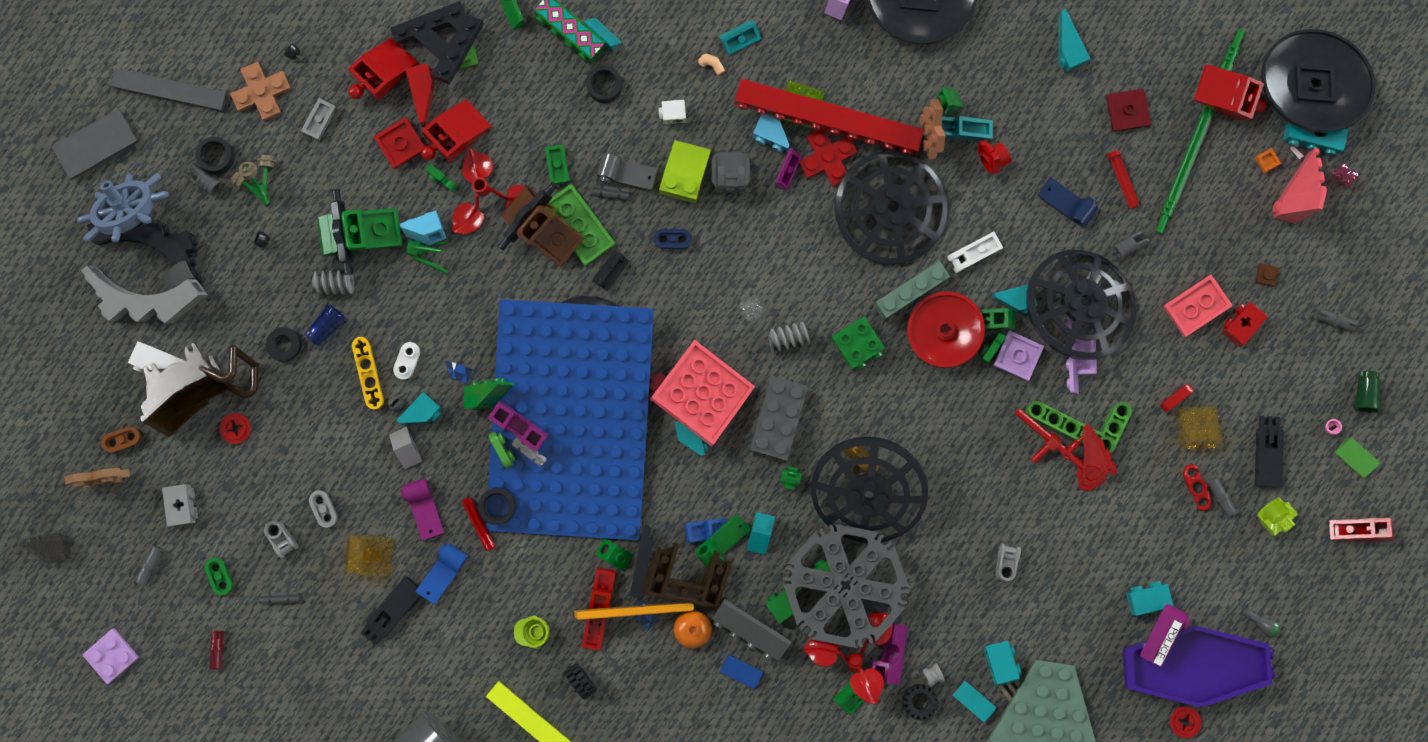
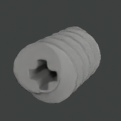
(332, 283)
(788, 336)

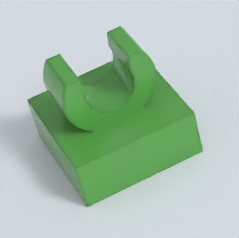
(471, 59)

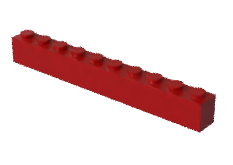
(828, 117)

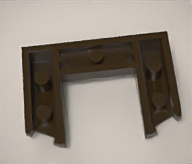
(708, 593)

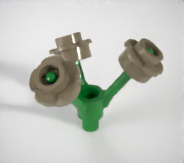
(248, 171)

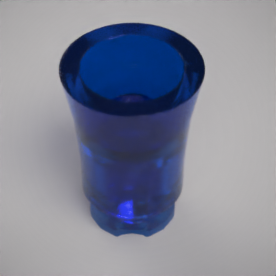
(325, 325)

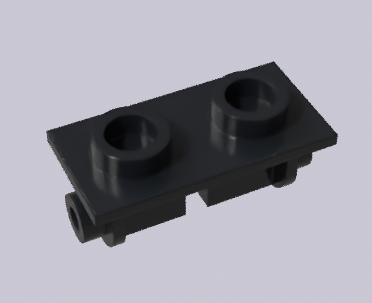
(610, 270)

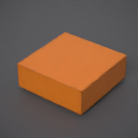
(1267, 160)

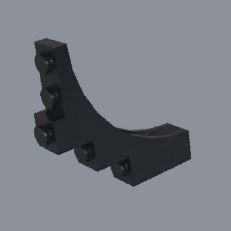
(175, 247)

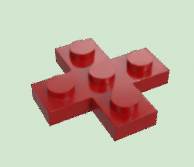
(827, 157)

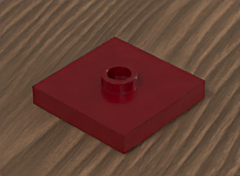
(1128, 110)

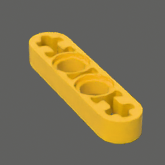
(364, 374)

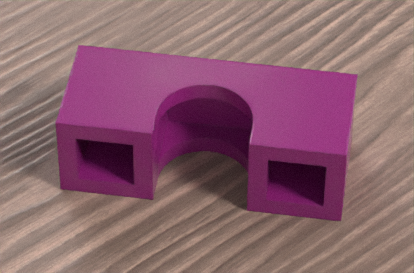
(518, 425)
(892, 659)

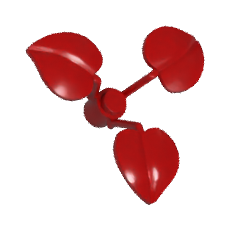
(476, 168)
(867, 683)

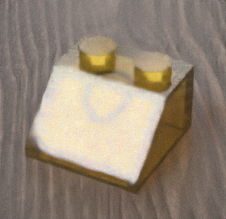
(369, 555)

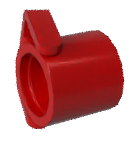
(994, 156)

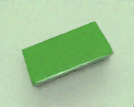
(1356, 457)

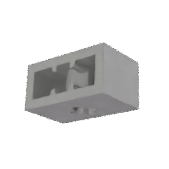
(172, 497)

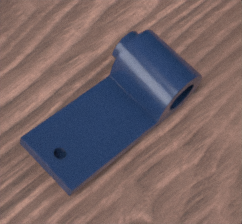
(1067, 203)

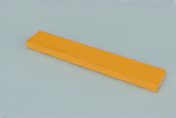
(633, 610)

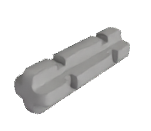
(530, 453)

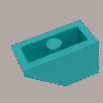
(1013, 299)
(421, 411)
(760, 533)

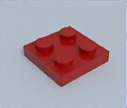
(399, 143)

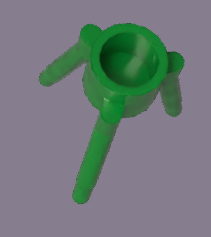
(418, 249)

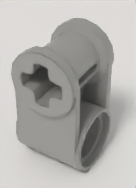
(281, 539)
(1007, 560)

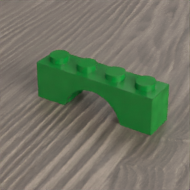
(780, 605)

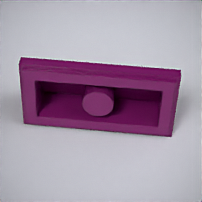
(788, 169)

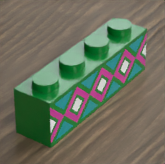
(570, 29)

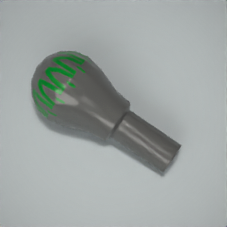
(1268, 626)

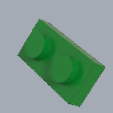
(557, 164)

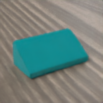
(599, 29)
(740, 37)

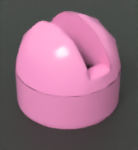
(1331, 423)

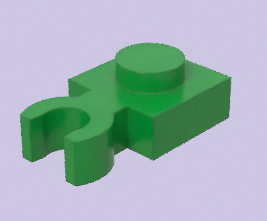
(436, 176)
(989, 351)

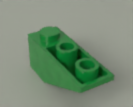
(950, 102)
(485, 394)

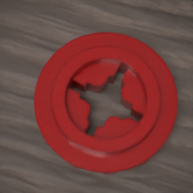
(227, 424)
(1192, 716)

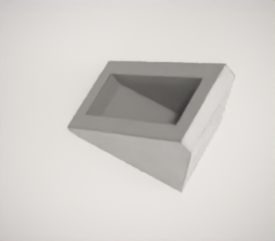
(405, 448)

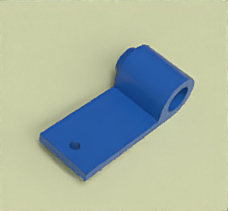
(442, 573)

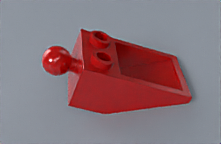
(383, 69)
(1230, 93)
(456, 130)

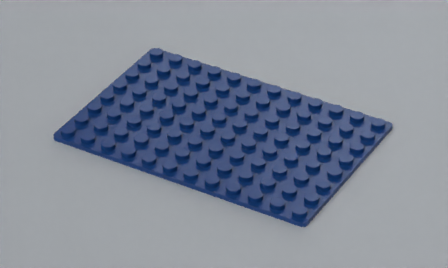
(587, 385)

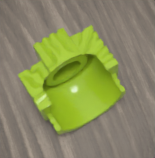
(1277, 516)

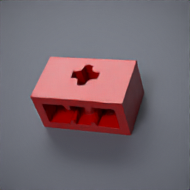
(1253, 320)

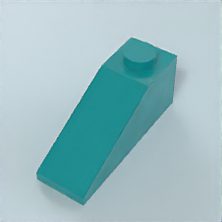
(1070, 47)

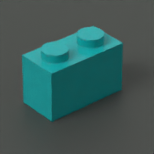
(1148, 599)
(1002, 663)

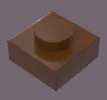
(1267, 274)

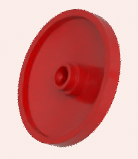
(946, 329)

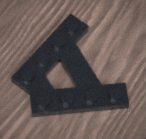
(424, 29)

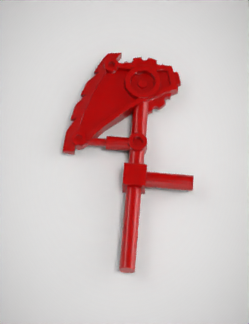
(1096, 458)

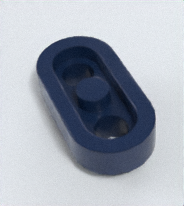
(672, 238)

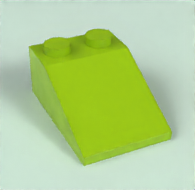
(684, 171)

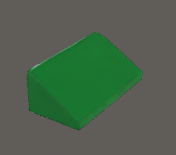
(513, 14)
(848, 699)

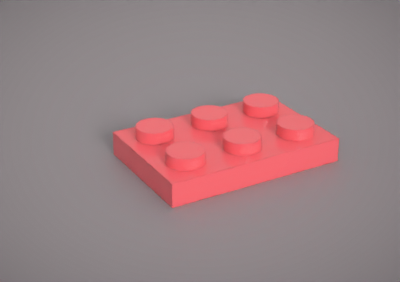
(1197, 306)

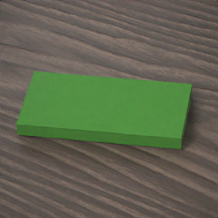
(576, 213)

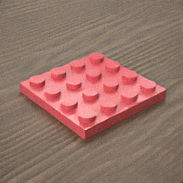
(702, 393)

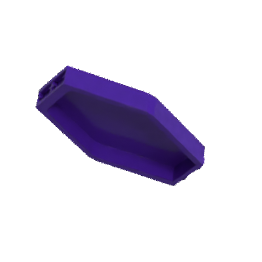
(1201, 667)

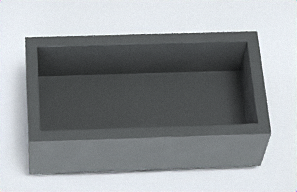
(778, 418)

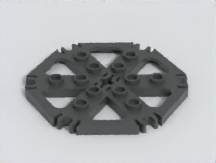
(863, 590)

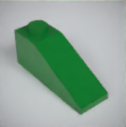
(998, 319)

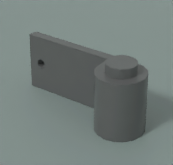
(625, 172)

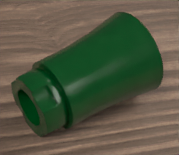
(1368, 392)

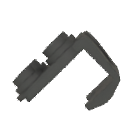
(730, 172)

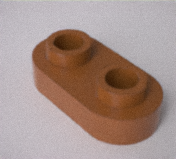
(122, 439)

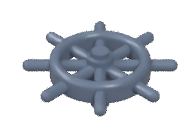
(118, 205)

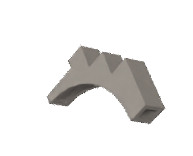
(119, 301)

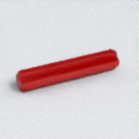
(478, 524)

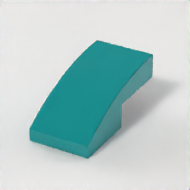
(974, 701)

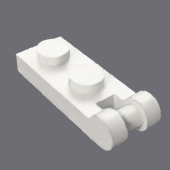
(975, 252)

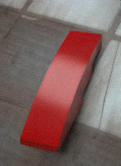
(599, 599)

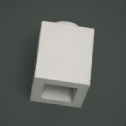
(672, 112)

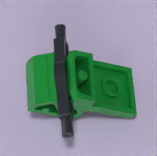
(356, 230)

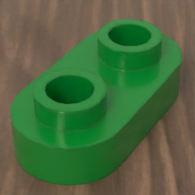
(217, 577)

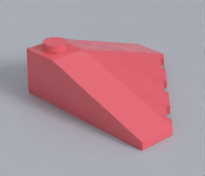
(1304, 191)

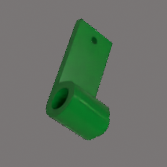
(722, 539)

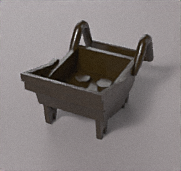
(188, 386)

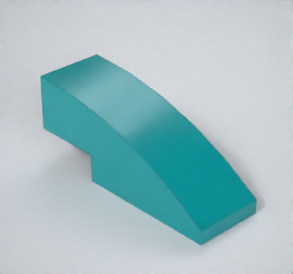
(967, 128)

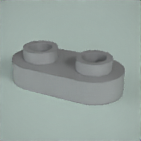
(323, 509)

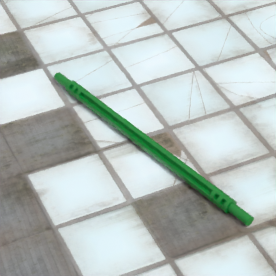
(1195, 142)

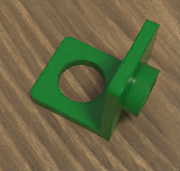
(615, 555)

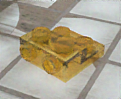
(1199, 427)

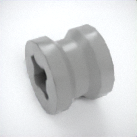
(933, 675)

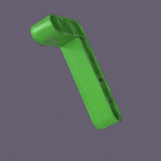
(1062, 420)

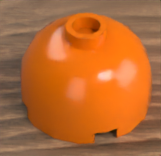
(692, 629)

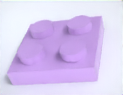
(1018, 355)
(110, 656)

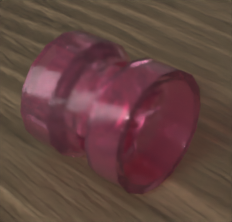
(1345, 174)

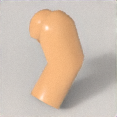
(713, 61)

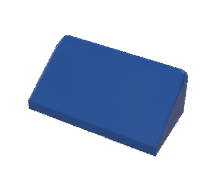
(741, 671)

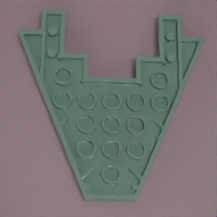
(1045, 708)

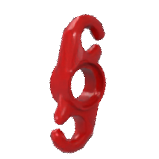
(1197, 496)

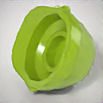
(531, 632)

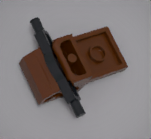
(537, 224)

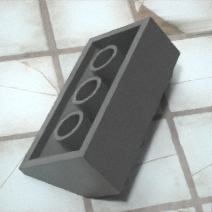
(751, 629)

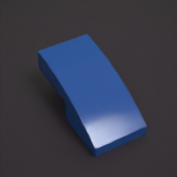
(703, 529)

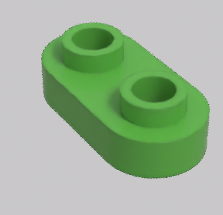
(505, 456)

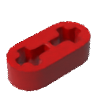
(1176, 397)

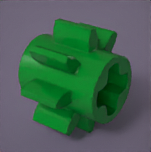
(790, 478)

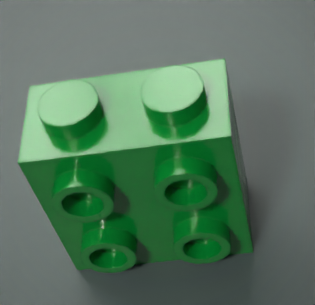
(858, 344)

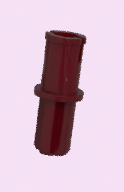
(216, 650)

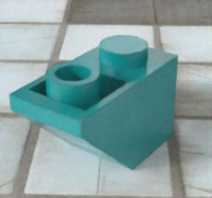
(690, 439)

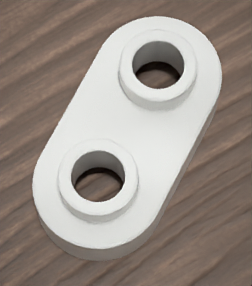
(408, 361)

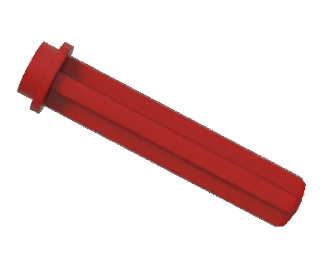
(1123, 179)

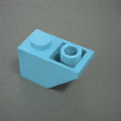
(771, 132)
(425, 228)

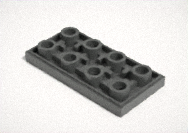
(95, 144)

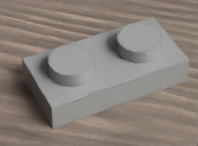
(319, 119)

